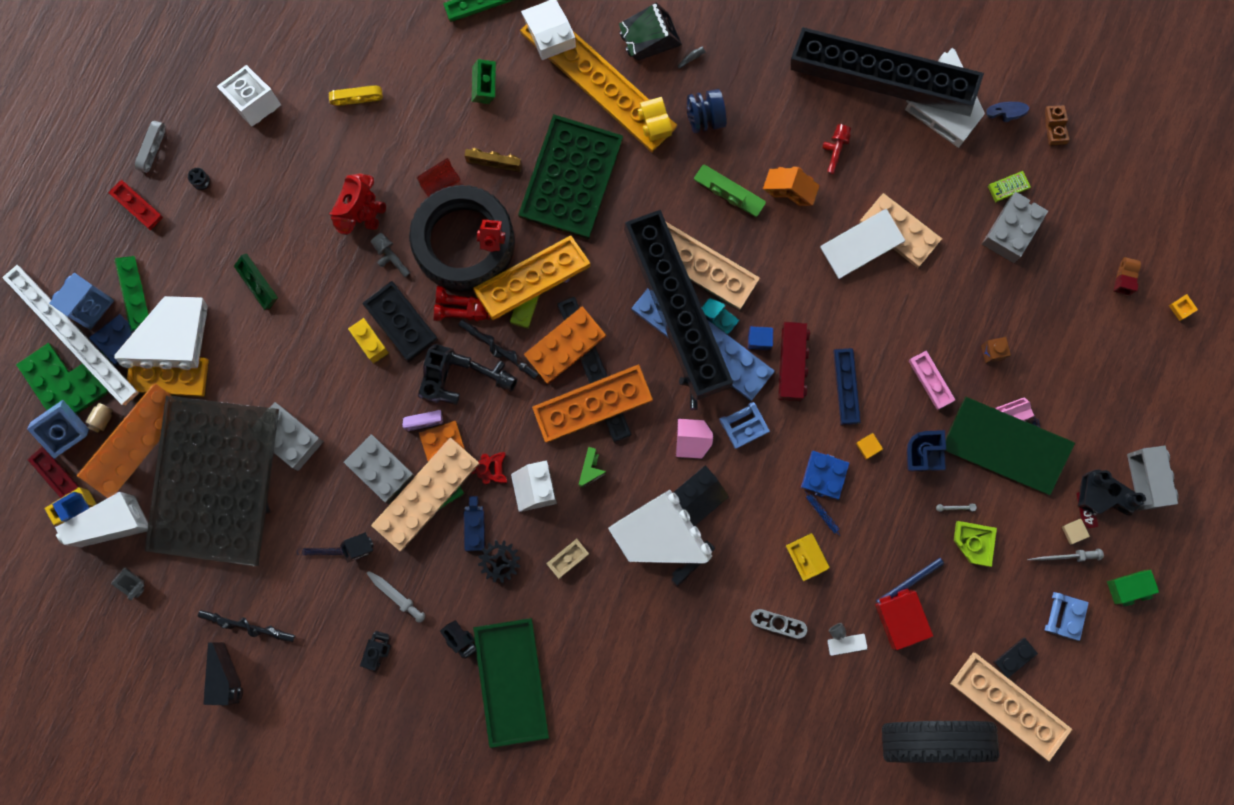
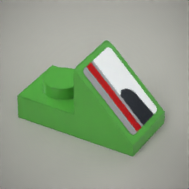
(588, 473)

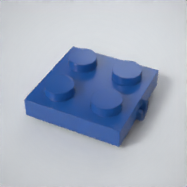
(825, 475)

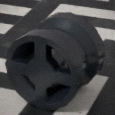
(199, 174)

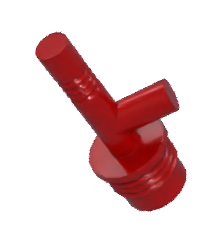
(841, 136)

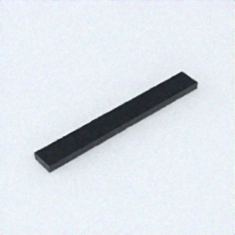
(595, 371)

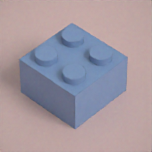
(58, 429)

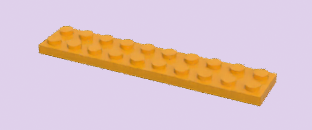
(604, 86)

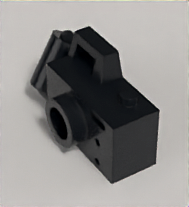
(458, 639)
(374, 651)

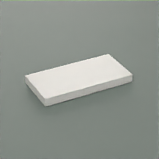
(862, 243)

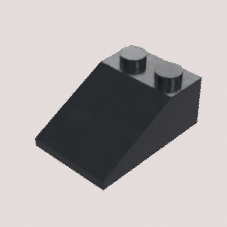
(221, 678)

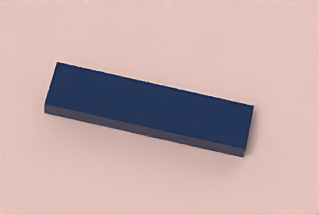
(846, 386)

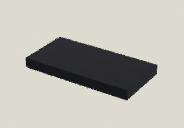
(400, 321)

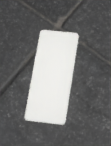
(847, 644)

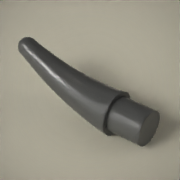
(692, 56)

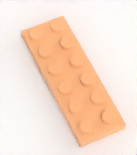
(713, 270)
(425, 494)
(1011, 706)

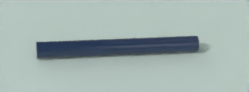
(915, 578)

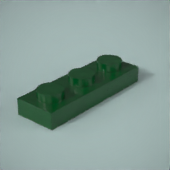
(255, 282)

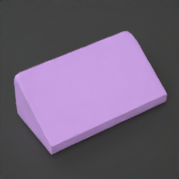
(423, 420)

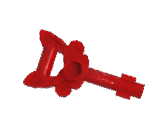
(483, 471)

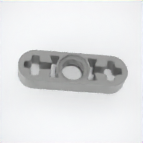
(150, 146)
(791, 633)

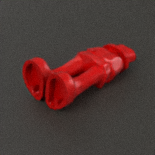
(474, 310)

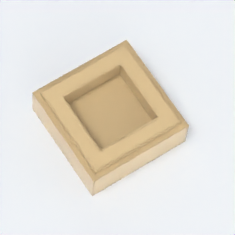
(1075, 531)

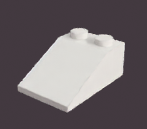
(549, 29)
(249, 95)

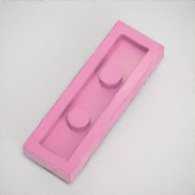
(931, 380)

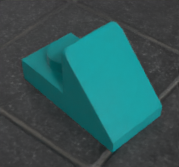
(719, 316)

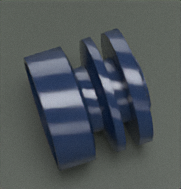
(707, 110)

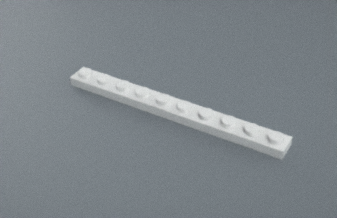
(71, 336)

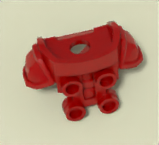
(359, 207)

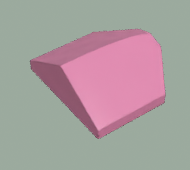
(693, 438)

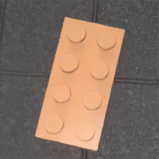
(918, 237)

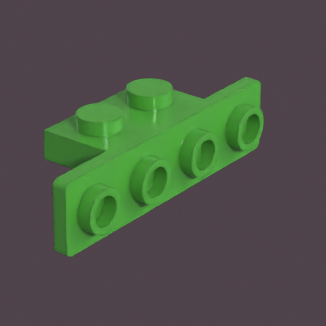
(729, 190)

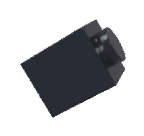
(357, 547)

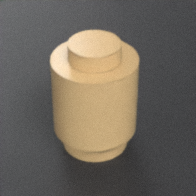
(99, 418)

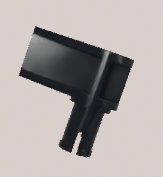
(436, 376)
(1096, 499)

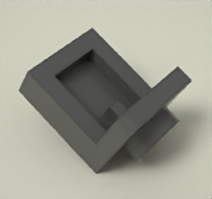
(129, 583)

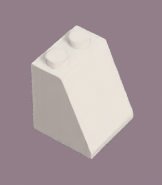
(533, 486)

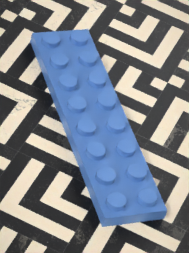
(745, 369)

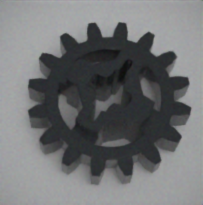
(501, 552)

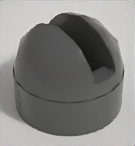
(838, 631)

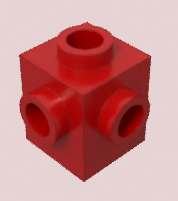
(491, 235)

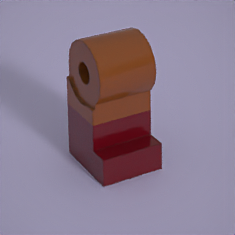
(1127, 276)

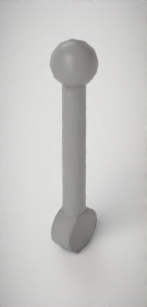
(972, 507)

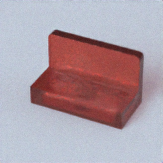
(438, 177)

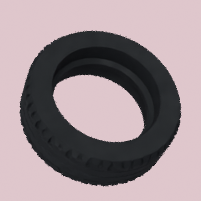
(439, 205)
(940, 741)

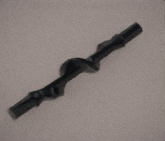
(497, 351)
(253, 631)

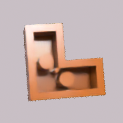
(791, 184)

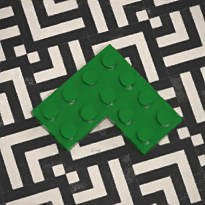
(54, 382)

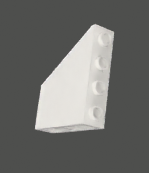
(948, 124)
(167, 336)
(660, 533)

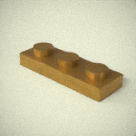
(493, 159)

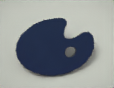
(1009, 110)

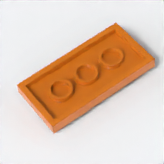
(565, 345)

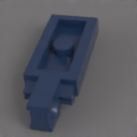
(474, 526)

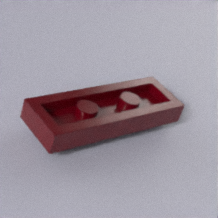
(53, 472)

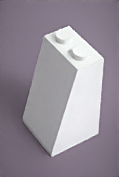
(106, 521)

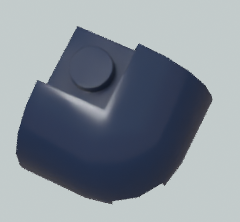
(926, 451)

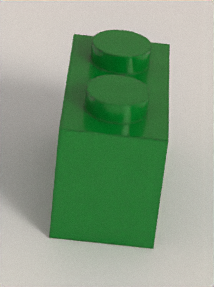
(483, 81)
(1132, 587)

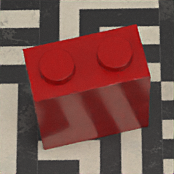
(903, 619)

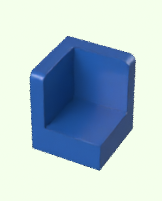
(760, 338)
(70, 506)

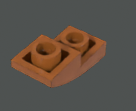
(1056, 125)

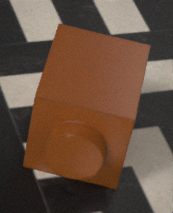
(995, 350)

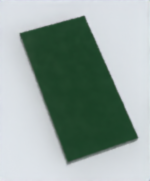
(1008, 445)
(511, 683)

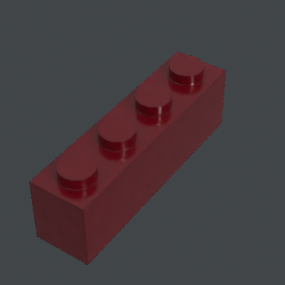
(792, 361)

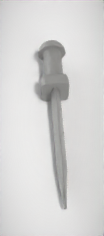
(1081, 555)
(405, 604)

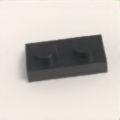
(1015, 657)

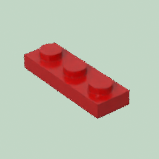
(135, 204)

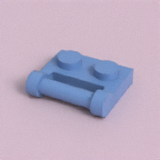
(747, 431)
(1072, 617)

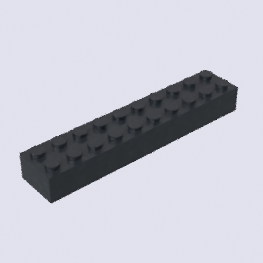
(886, 71)
(678, 305)

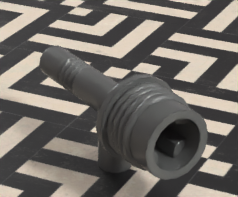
(382, 245)

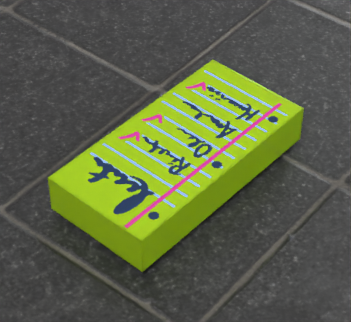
(1008, 186)

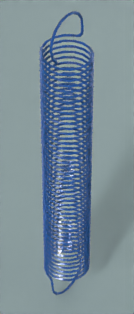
(817, 508)

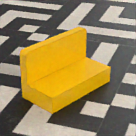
(807, 557)

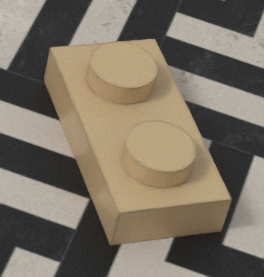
(567, 558)

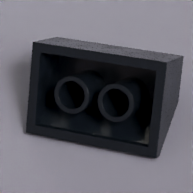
(701, 495)

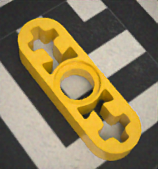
(355, 95)

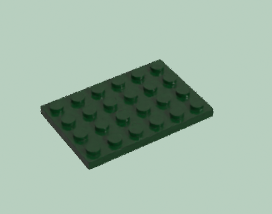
(570, 176)

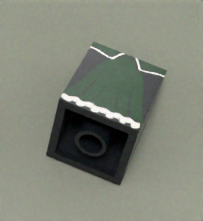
(649, 32)

